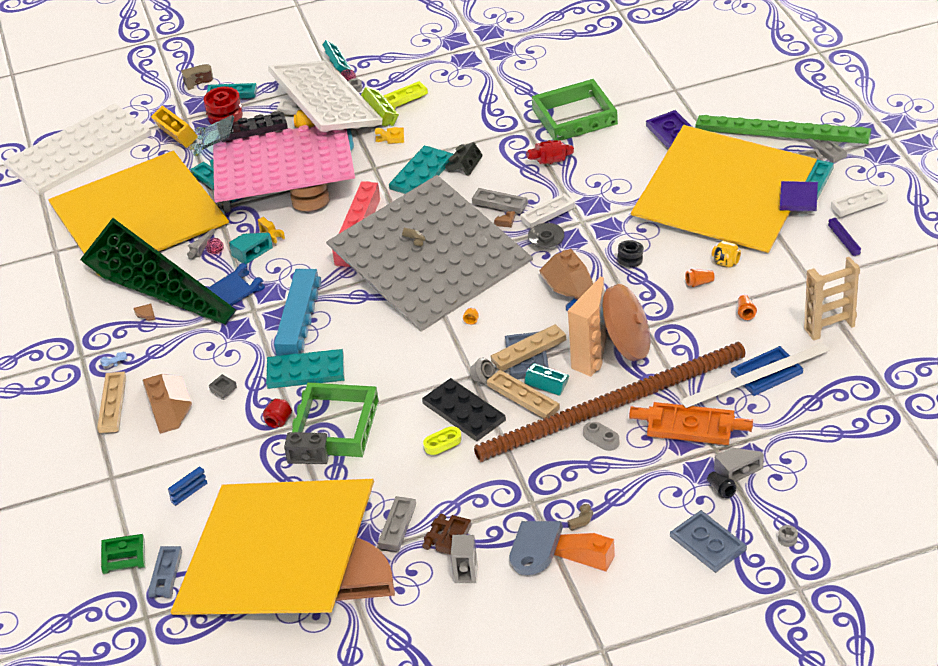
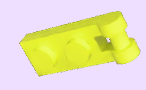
(406, 94)

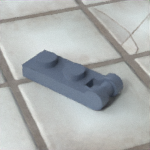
(165, 571)

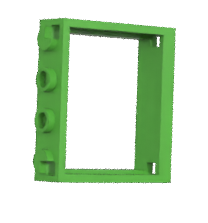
(571, 94)
(338, 392)

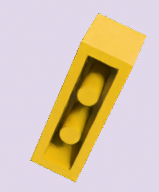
(174, 126)

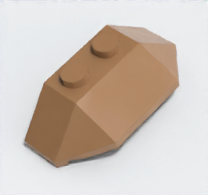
(567, 274)
(167, 400)

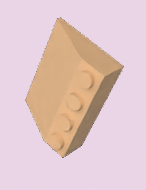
(588, 330)

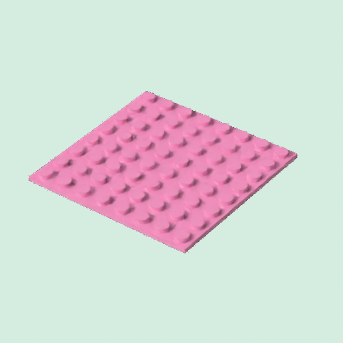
(280, 162)

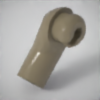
(414, 234)
(583, 518)

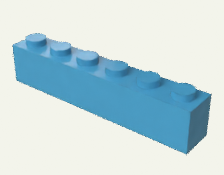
(297, 312)

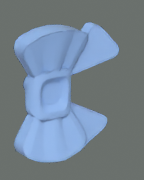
(119, 356)

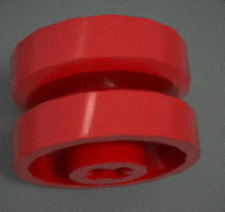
(222, 103)

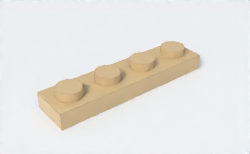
(528, 347)
(523, 394)
(111, 402)

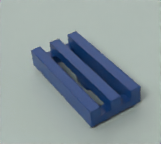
(187, 486)

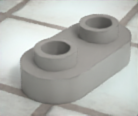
(601, 436)

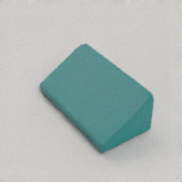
(546, 379)

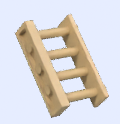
(815, 295)

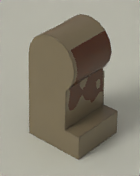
(197, 75)

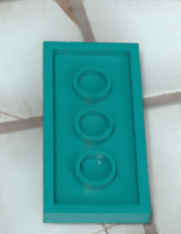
(421, 168)
(305, 368)

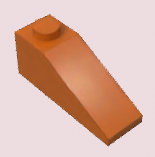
(587, 549)

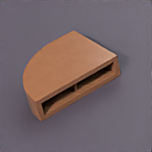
(366, 574)

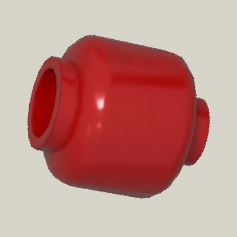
(277, 413)

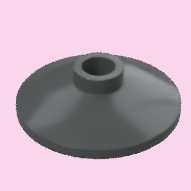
(546, 235)

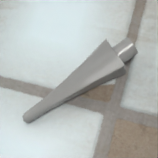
(197, 247)

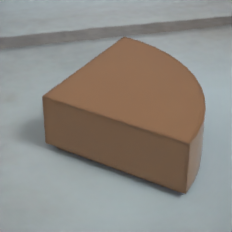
(505, 220)
(145, 311)

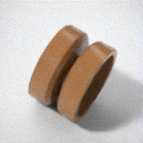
(310, 197)

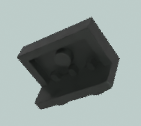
(465, 157)

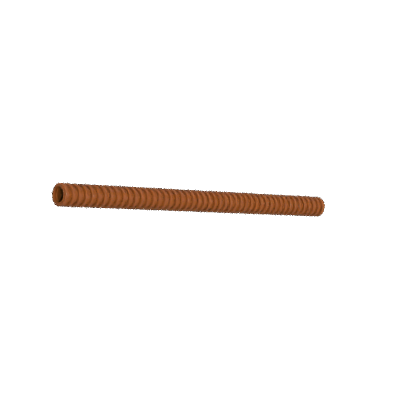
(609, 401)

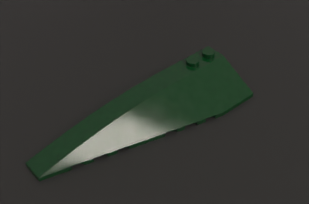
(135, 264)

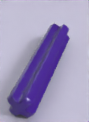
(844, 236)

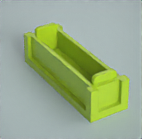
(380, 105)

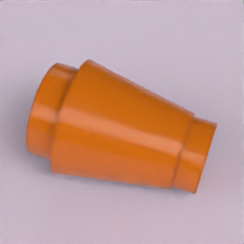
(698, 277)
(746, 307)

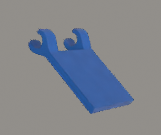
(234, 288)

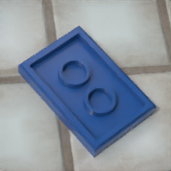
(769, 381)

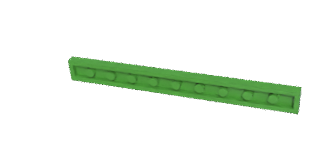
(784, 129)

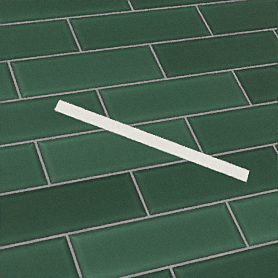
(754, 375)

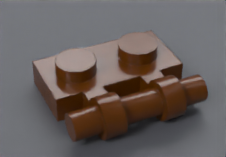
(455, 526)

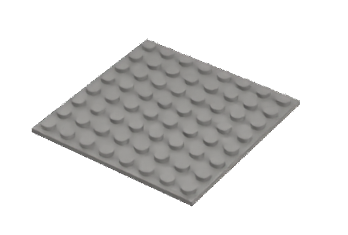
(455, 264)

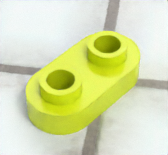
(442, 440)

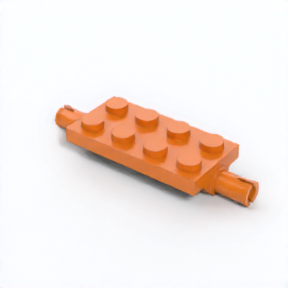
(690, 423)

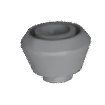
(482, 370)

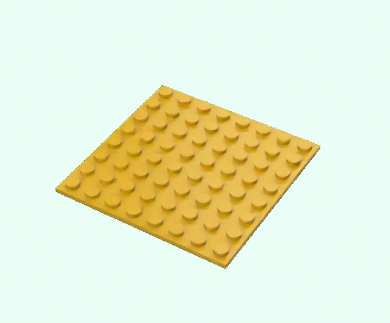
(722, 188)
(151, 199)
(274, 548)

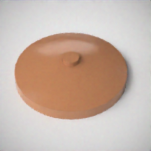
(626, 322)

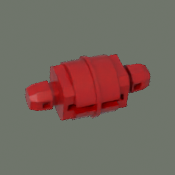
(550, 152)

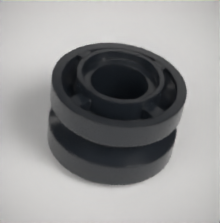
(630, 253)

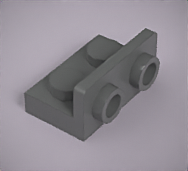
(306, 448)

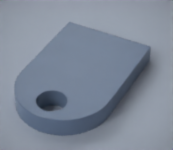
(536, 544)

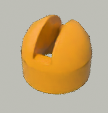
(470, 316)

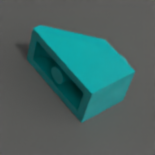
(250, 246)

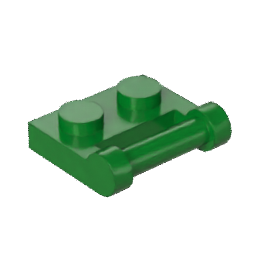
(121, 548)

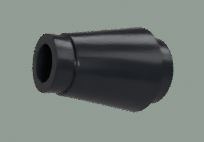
(722, 485)

